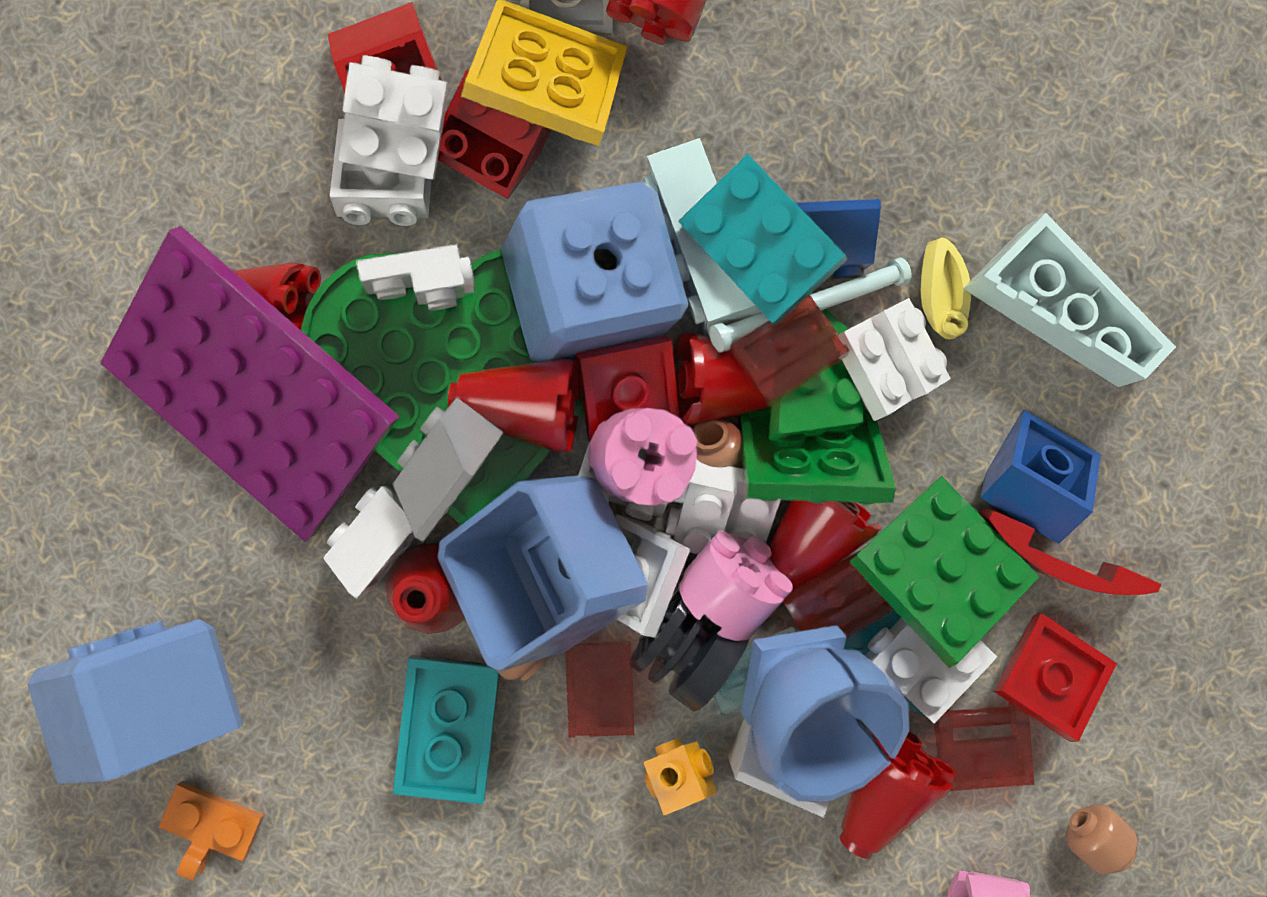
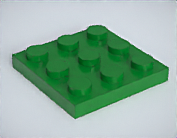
(817, 467)
(945, 571)

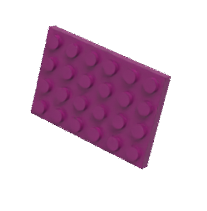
(245, 385)

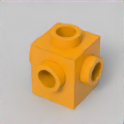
(679, 775)

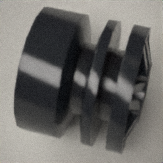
(692, 651)

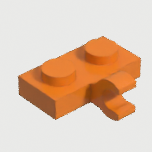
(210, 825)

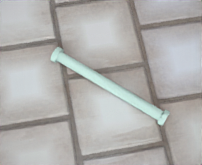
(896, 273)

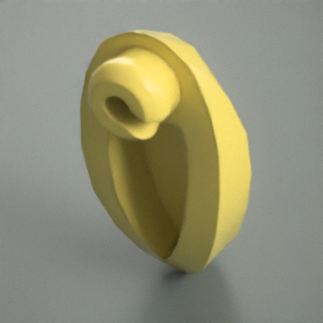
(942, 289)

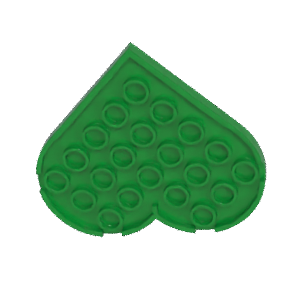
(417, 352)

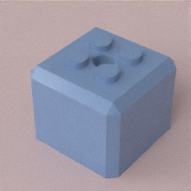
(571, 302)
(541, 570)
(133, 700)

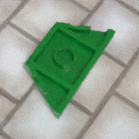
(820, 404)

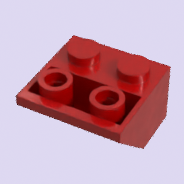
(388, 36)
(489, 143)

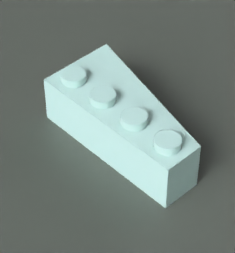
(681, 179)
(1070, 303)

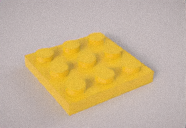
(545, 72)

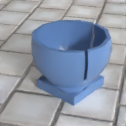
(808, 711)

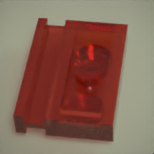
(790, 353)
(836, 598)
(599, 689)

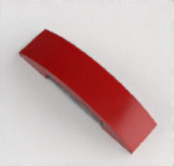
(1109, 580)

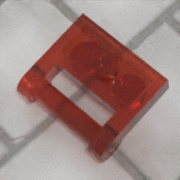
(986, 760)

